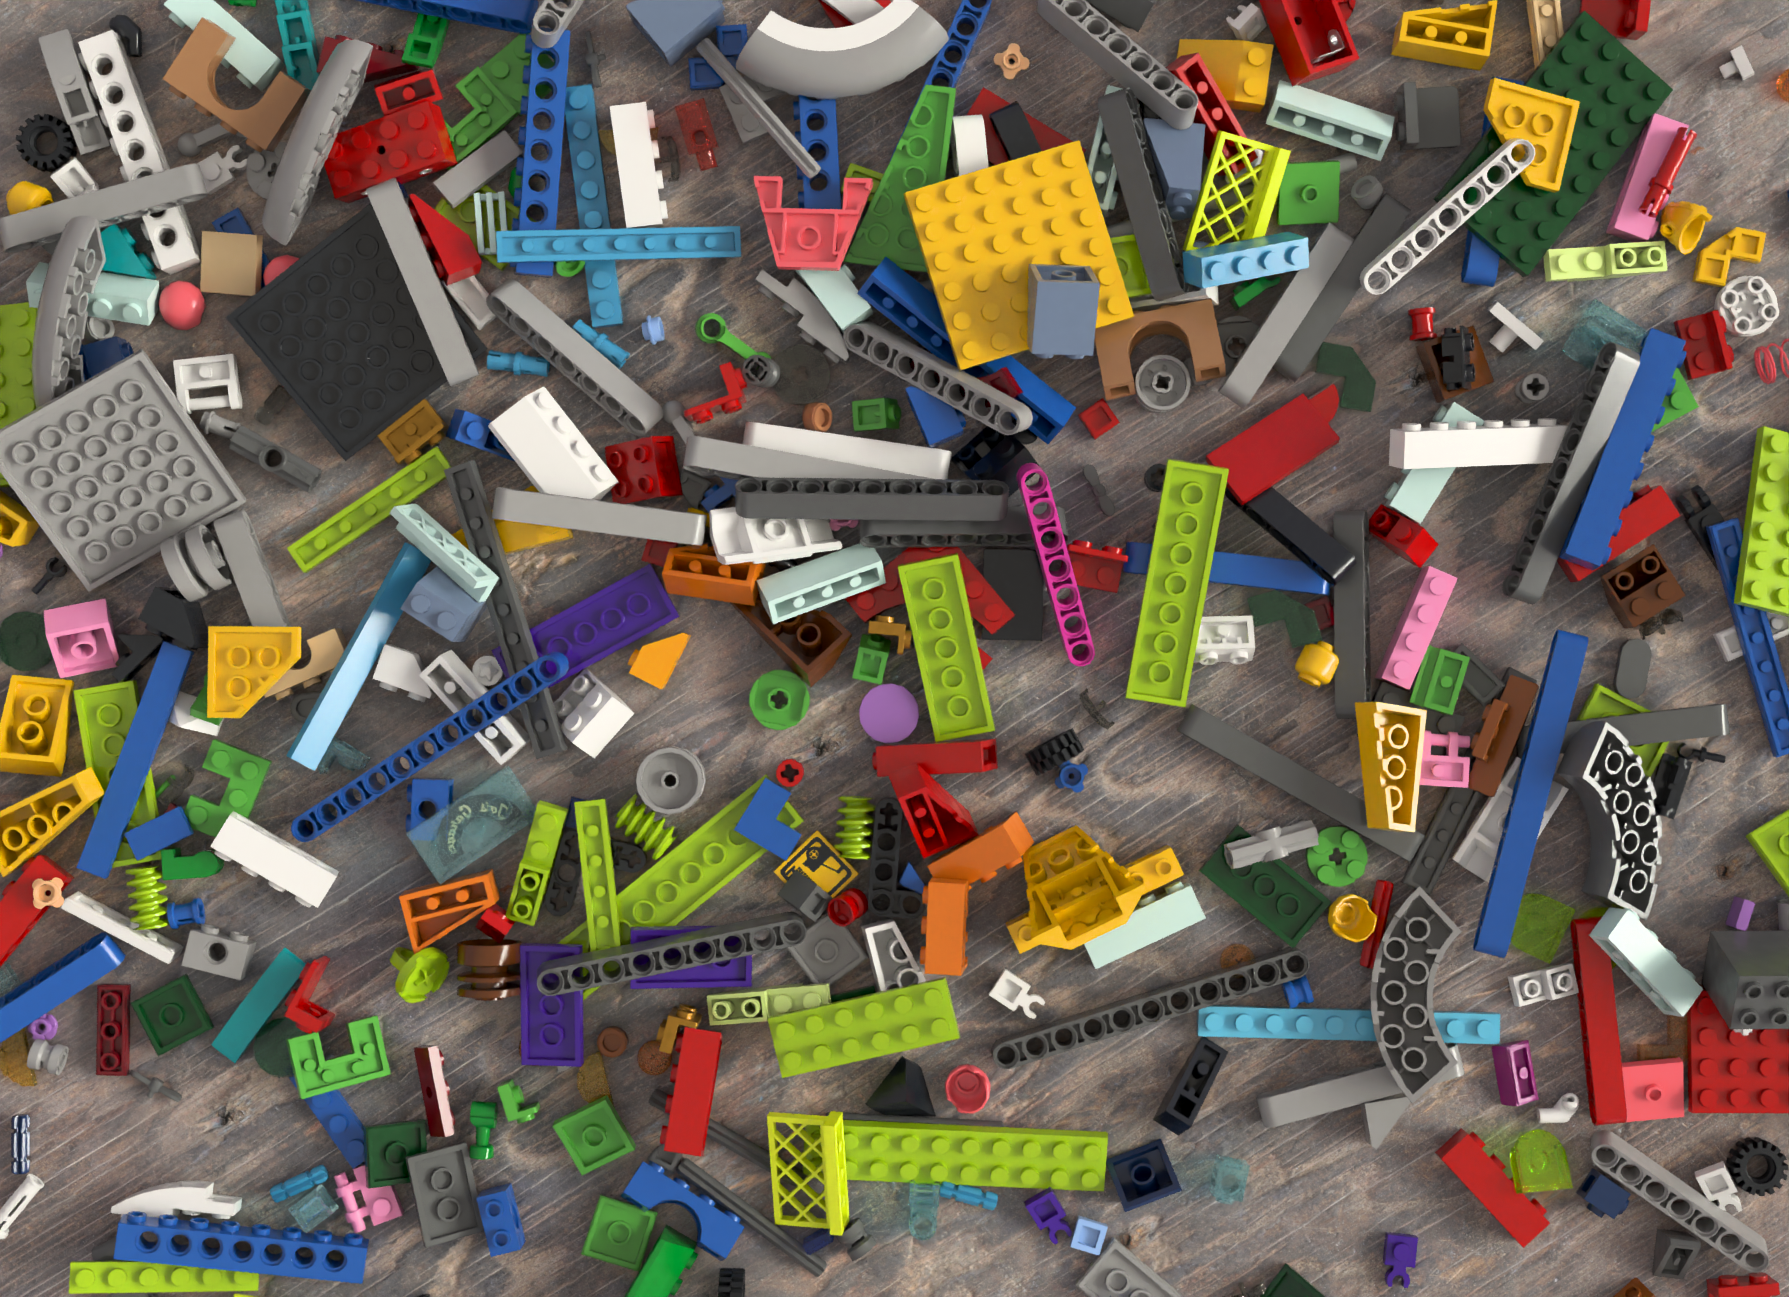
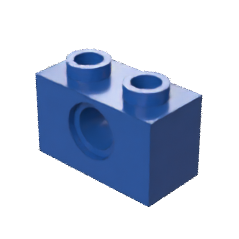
(436, 790)
(501, 1219)

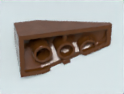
(804, 642)

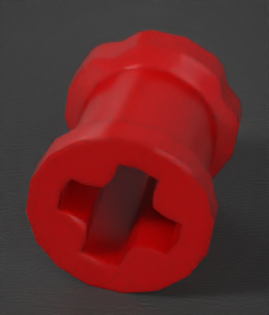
(1422, 324)
(784, 780)

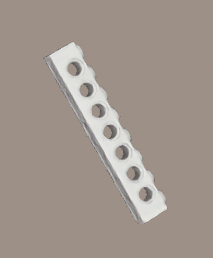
(94, 55)

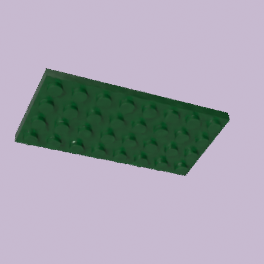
(1615, 105)

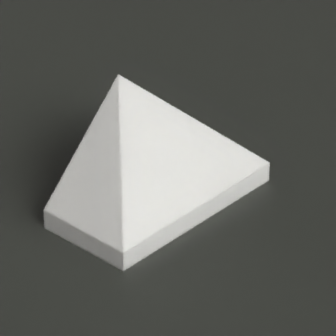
(181, 716)

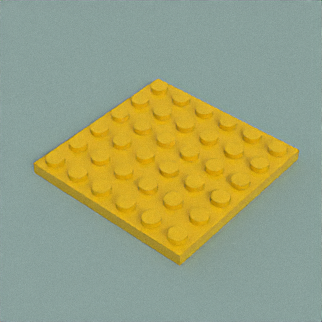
(988, 229)

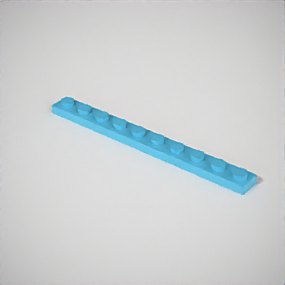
(1333, 1024)

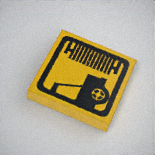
(819, 863)

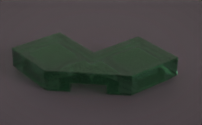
(1345, 363)
(1299, 618)

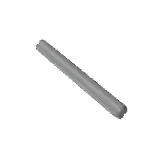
(758, 108)

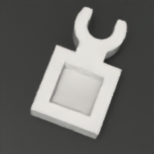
(218, 170)
(1013, 992)
(1718, 1185)

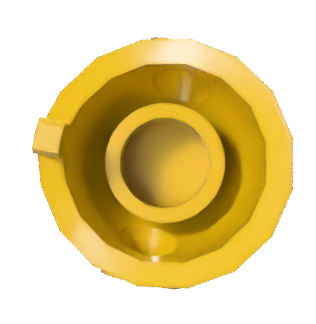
(1683, 224)

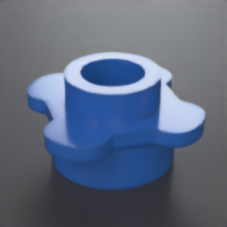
(1076, 783)

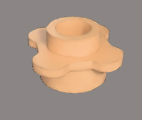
(1010, 70)
(39, 893)

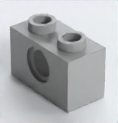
(201, 954)

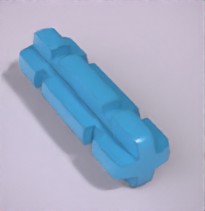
(299, 1183)
(969, 1195)

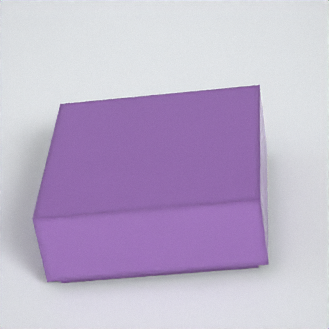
(1740, 913)

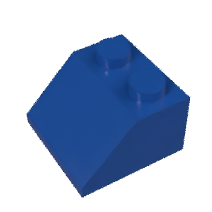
(935, 418)

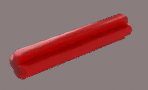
(1380, 907)

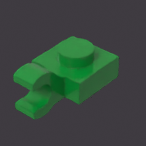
(1247, 292)

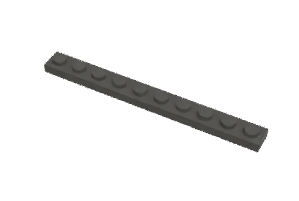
(504, 604)

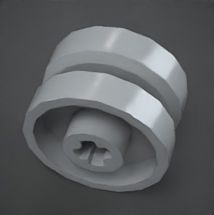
(196, 563)
(683, 766)

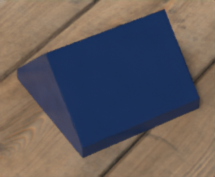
(1143, 1175)

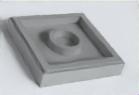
(827, 951)

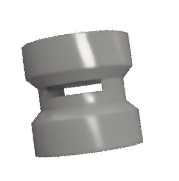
(46, 1056)

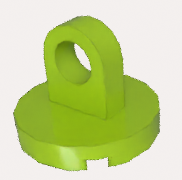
(419, 972)

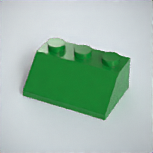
(664, 1265)

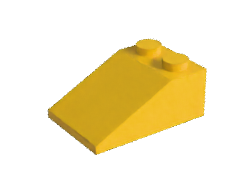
(1237, 68)
(36, 725)

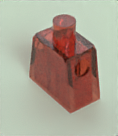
(692, 119)

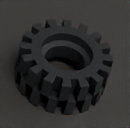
(29, 139)
(1054, 752)
(1774, 1171)
(731, 1282)

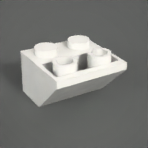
(590, 713)

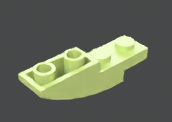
(1605, 261)
(763, 1002)

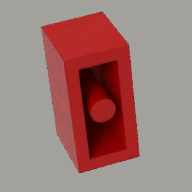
(408, 91)

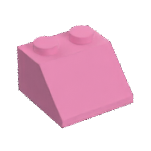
(81, 638)

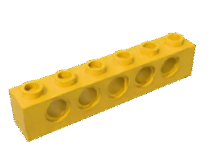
(1152, 870)

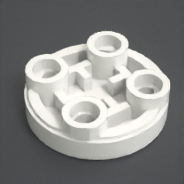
(1747, 306)

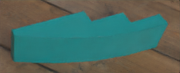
(298, 41)
(259, 1005)

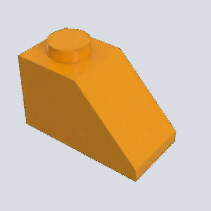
(658, 659)

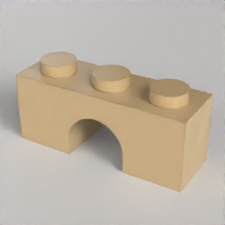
(325, 654)

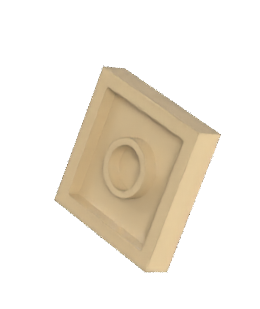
(231, 263)

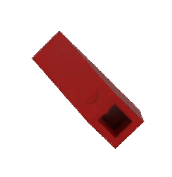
(449, 246)

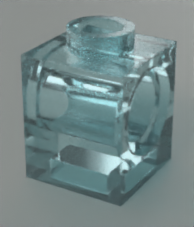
(1229, 1166)
(313, 1208)

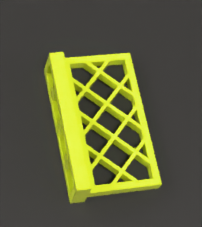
(1260, 200)
(833, 1176)

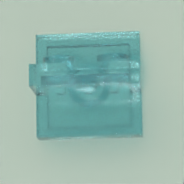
(1598, 327)

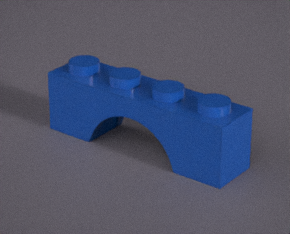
(715, 1230)

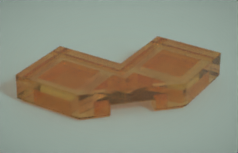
(1676, 1042)

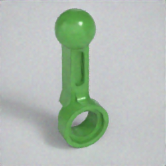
(725, 337)

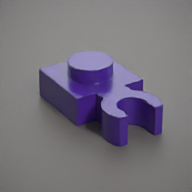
(1048, 1211)
(1399, 1253)

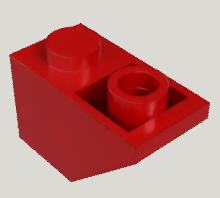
(1402, 536)

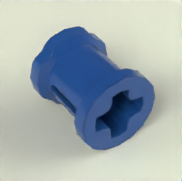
(186, 913)

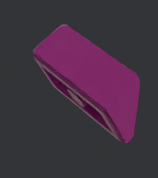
(1514, 1073)

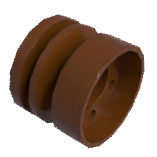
(489, 969)

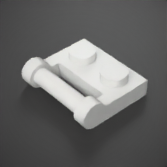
(204, 374)

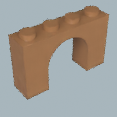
(194, 76)
(1190, 322)

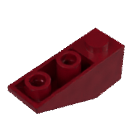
(380, 65)

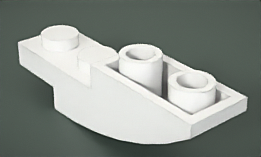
(188, 1196)

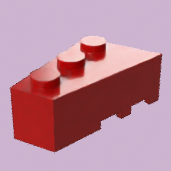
(931, 811)

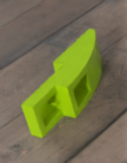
(537, 863)

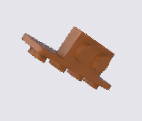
(1500, 734)

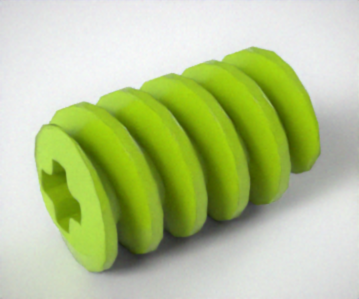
(645, 827)
(854, 827)
(147, 897)

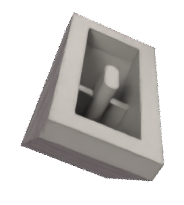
(1381, 1116)

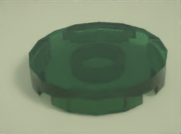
(24, 642)
(272, 1049)

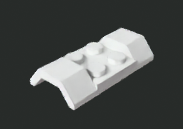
(767, 540)
(1483, 837)

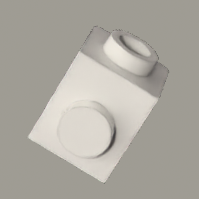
(74, 179)

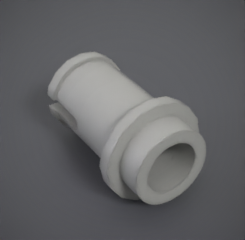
(215, 424)

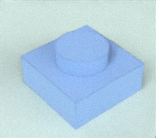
(1088, 1235)

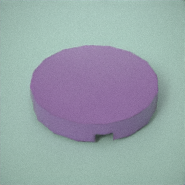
(889, 713)

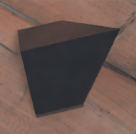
(903, 1092)

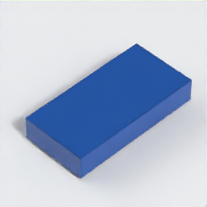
(159, 833)

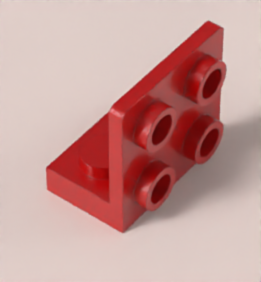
(1620, 17)
(644, 469)
(1096, 567)

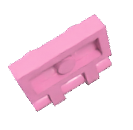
(1448, 769)
(380, 1202)

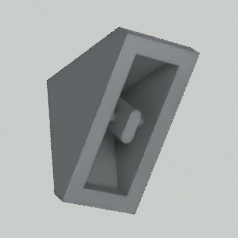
(1674, 1253)

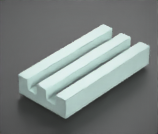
(489, 197)

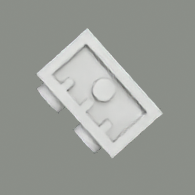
(1225, 640)

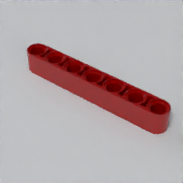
(1598, 1026)

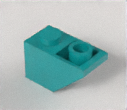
(123, 256)

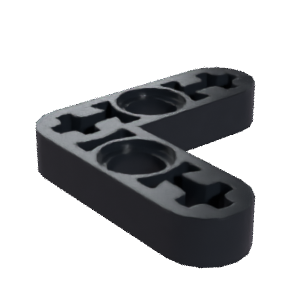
(566, 848)

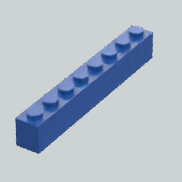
(918, 314)
(1620, 461)

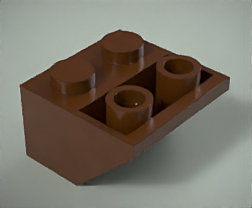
(1432, 361)
(1640, 587)

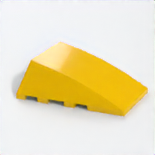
(1076, 890)

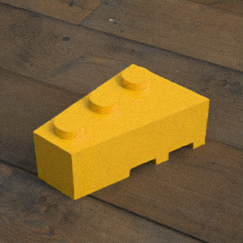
(1447, 36)

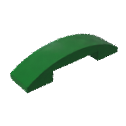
(425, 41)

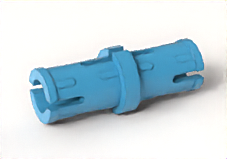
(602, 344)
(518, 363)

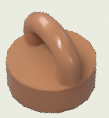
(817, 417)

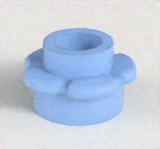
(653, 330)

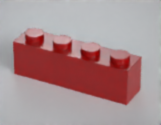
(1211, 108)
(1643, 516)
(17, 909)
(1492, 1187)

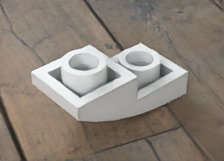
(1543, 984)

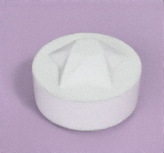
(487, 670)

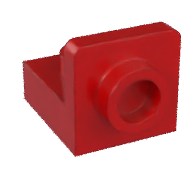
(495, 923)

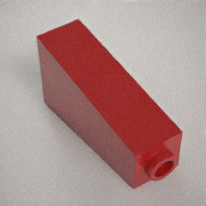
(937, 757)

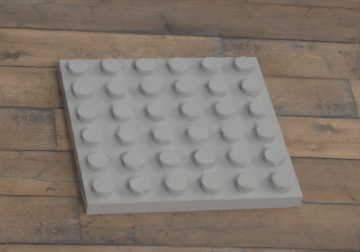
(115, 470)

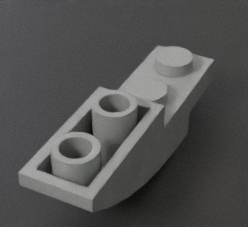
(73, 91)
(816, 322)

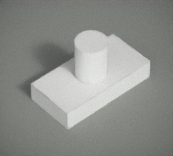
(1511, 329)

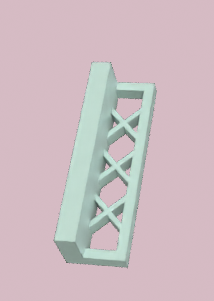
(445, 551)

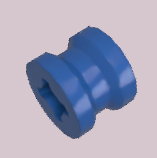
(1297, 991)

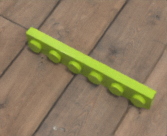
(369, 510)
(598, 876)
(145, 1277)

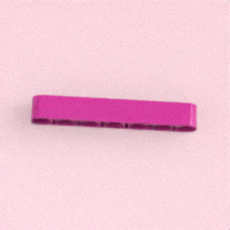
(1052, 551)

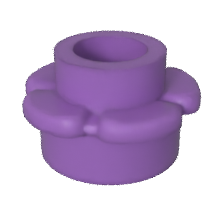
(49, 1031)

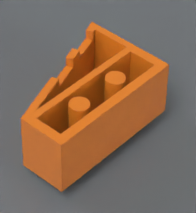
(698, 574)
(985, 853)
(440, 908)
(945, 926)

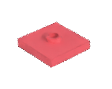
(1654, 1089)

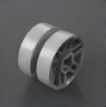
(1176, 387)

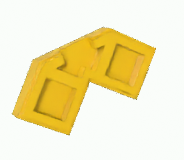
(1714, 260)

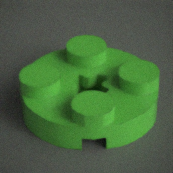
(765, 709)
(1352, 864)

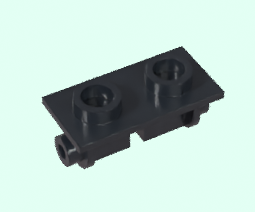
(1460, 370)
(1670, 784)

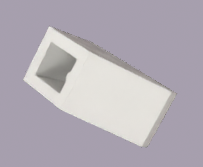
(401, 670)

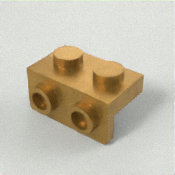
(413, 432)
(885, 626)
(669, 1028)

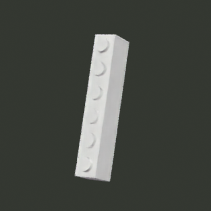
(1475, 445)

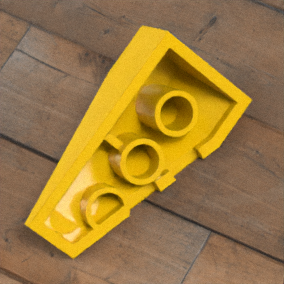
(523, 536)

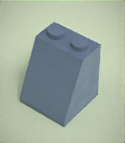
(676, 25)
(1177, 163)
(1062, 310)
(444, 606)

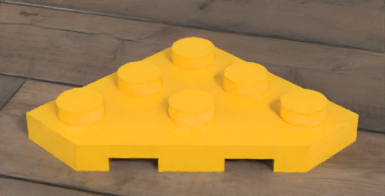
(1535, 117)
(246, 665)

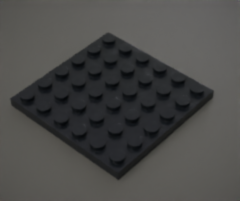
(346, 335)

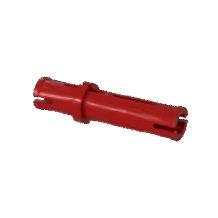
(1662, 183)

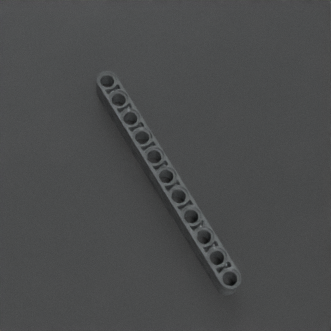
(1165, 1010)

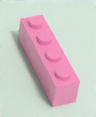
(1648, 156)
(1416, 627)

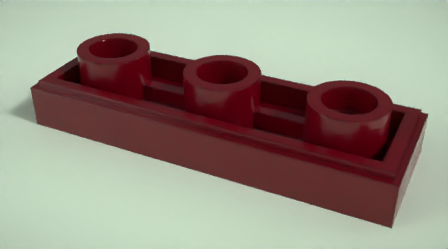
(114, 1011)
(434, 1090)

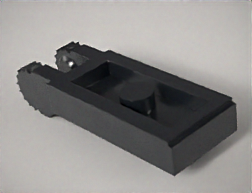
(1698, 521)

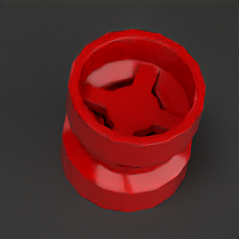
(847, 907)

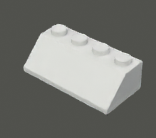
(552, 449)

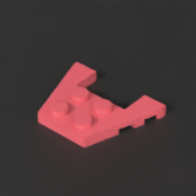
(811, 236)

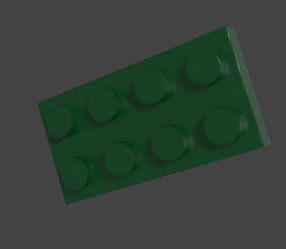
(1268, 891)

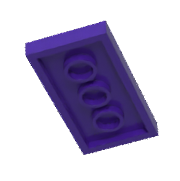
(726, 973)
(549, 1023)

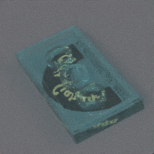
(472, 824)

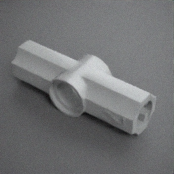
(1271, 844)

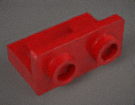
(1705, 344)

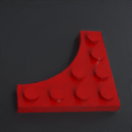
(983, 600)

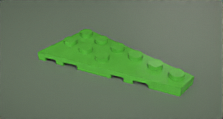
(916, 163)

